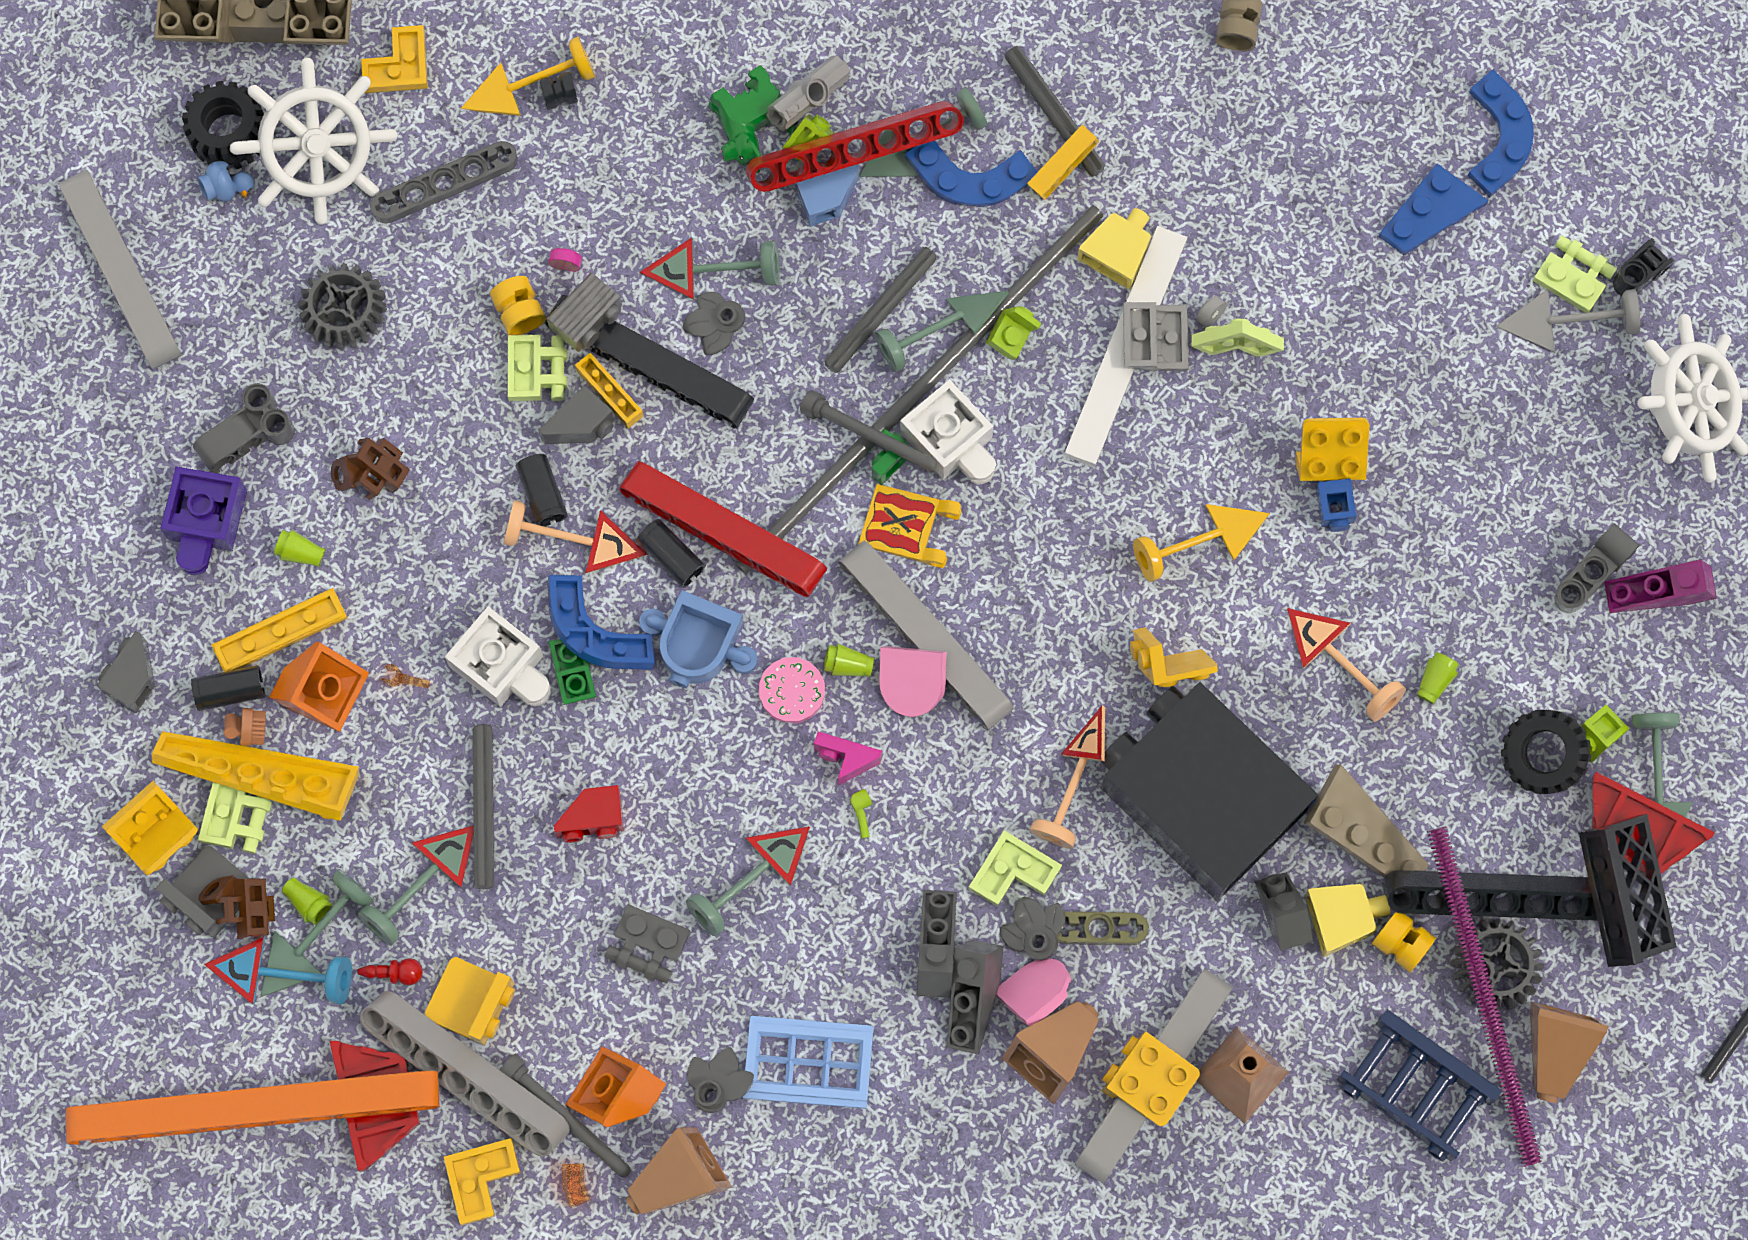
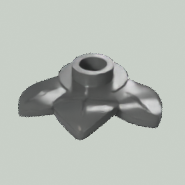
(710, 323)
(1032, 923)
(721, 1076)

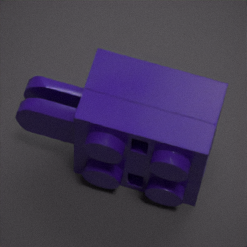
(202, 515)

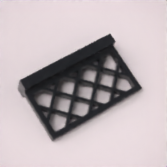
(1614, 892)

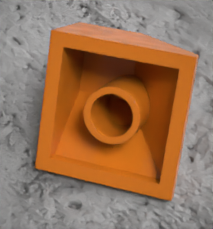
(320, 686)
(615, 1090)

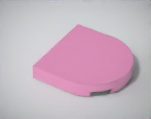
(912, 679)
(1035, 990)

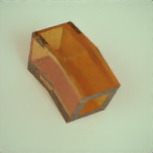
(575, 1184)

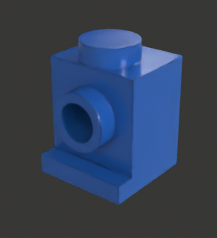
(1338, 493)

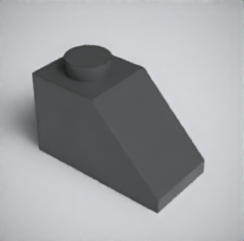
(579, 420)

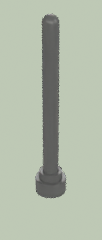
(816, 406)
(516, 1070)

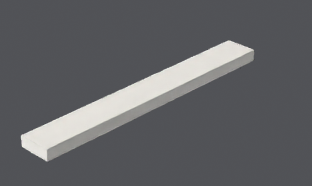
(1112, 377)

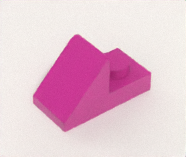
(856, 756)

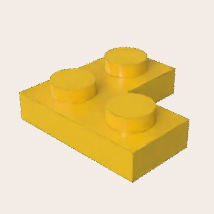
(405, 69)
(470, 1173)

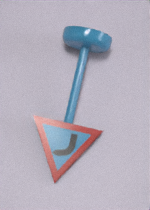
(243, 966)

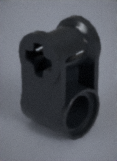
(1644, 266)

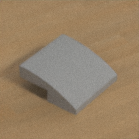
(1155, 336)

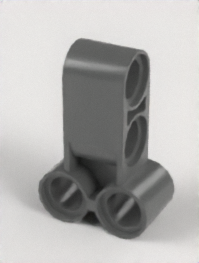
(244, 429)
(1609, 555)

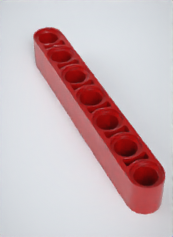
(869, 150)
(723, 529)

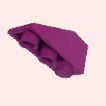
(1662, 588)

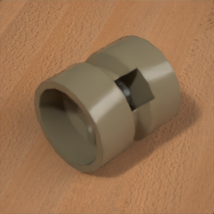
(1239, 24)

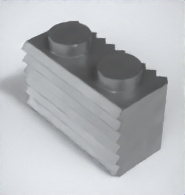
(585, 312)

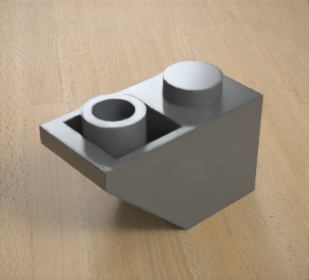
(130, 675)
(1284, 911)

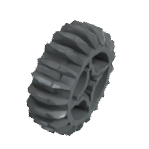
(318, 322)
(1513, 969)

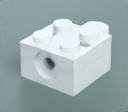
(944, 433)
(497, 664)

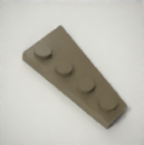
(1360, 827)

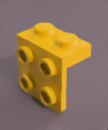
(1333, 449)
(1168, 669)
(150, 828)
(470, 1000)
(1150, 1078)

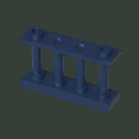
(1449, 1071)

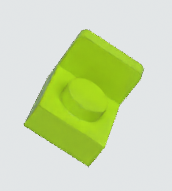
(809, 129)
(1012, 331)
(1603, 730)

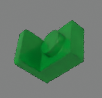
(887, 463)

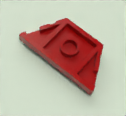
(1671, 832)
(372, 1134)

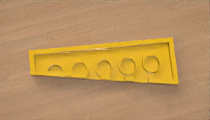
(277, 776)

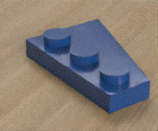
(1430, 209)

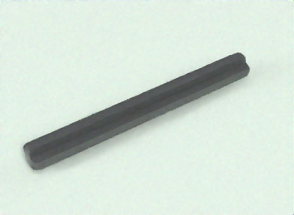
(1050, 104)
(880, 309)
(483, 806)

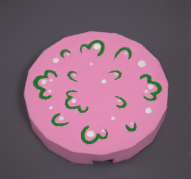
(791, 690)

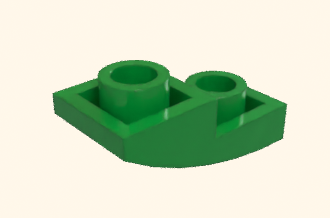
(572, 674)

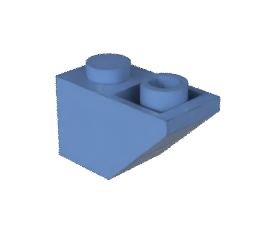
(827, 195)

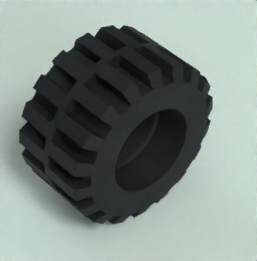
(210, 106)
(1516, 755)

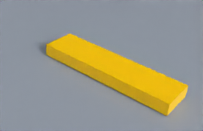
(279, 631)

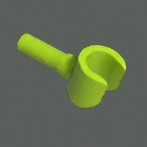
(860, 801)

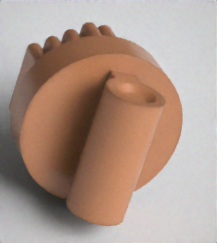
(248, 726)

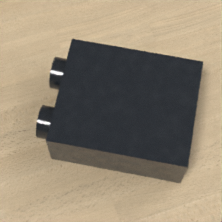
(1205, 788)

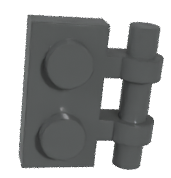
(652, 934)

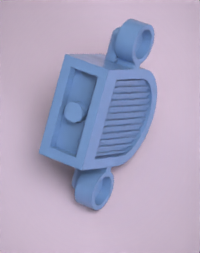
(698, 640)

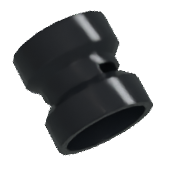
(558, 91)

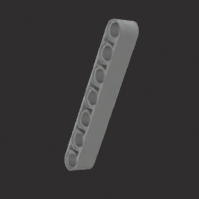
(119, 269)
(922, 628)
(1180, 1036)
(465, 1073)

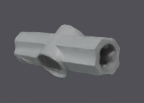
(808, 92)

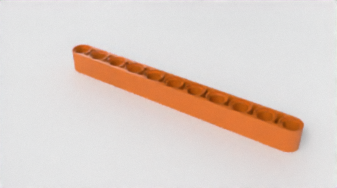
(252, 1107)

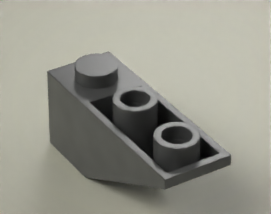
(936, 943)
(973, 993)

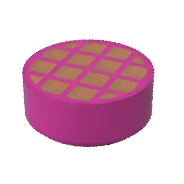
(565, 259)

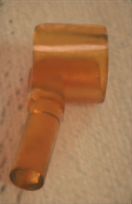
(401, 678)

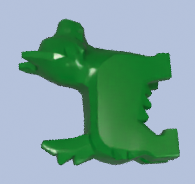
(745, 115)

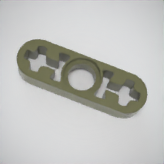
(1107, 917)

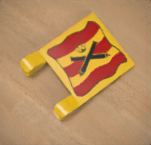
(902, 524)

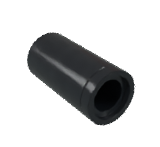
(541, 489)
(670, 553)
(227, 688)

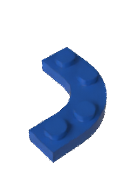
(1514, 128)
(965, 187)
(586, 638)

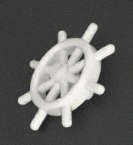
(313, 141)
(1695, 398)

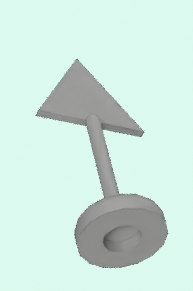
(1535, 321)

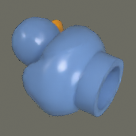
(219, 185)

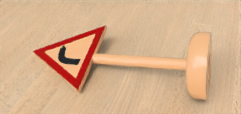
(608, 547)
(1316, 633)
(1086, 745)

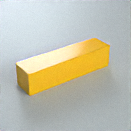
(1063, 162)
(609, 390)

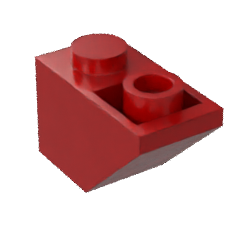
(592, 812)

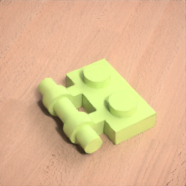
(1570, 282)
(525, 368)
(224, 815)

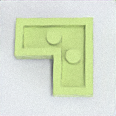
(1237, 335)
(1010, 861)

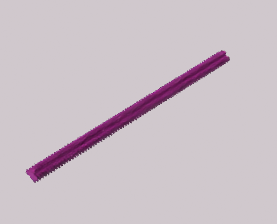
(1485, 996)

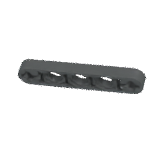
(455, 170)

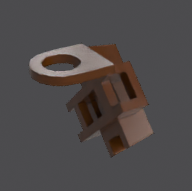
(359, 465)
(252, 902)

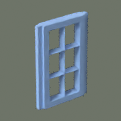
(809, 1030)

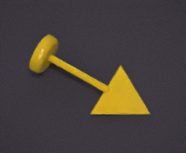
(496, 93)
(1232, 524)

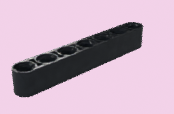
(670, 372)
(1486, 889)

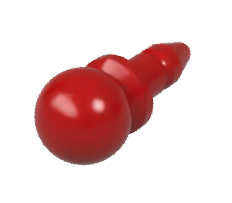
(406, 971)

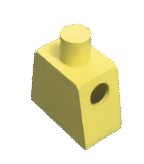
(1118, 247)
(1343, 915)

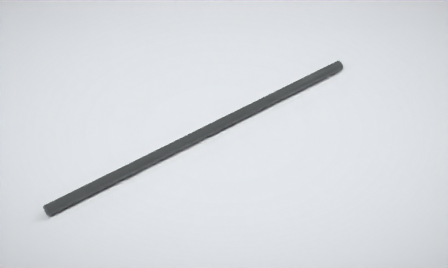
(932, 376)

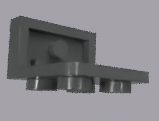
(185, 891)

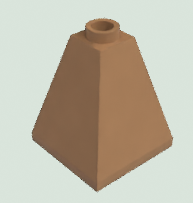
(1053, 1048)
(1561, 1048)
(1235, 1086)
(677, 1174)

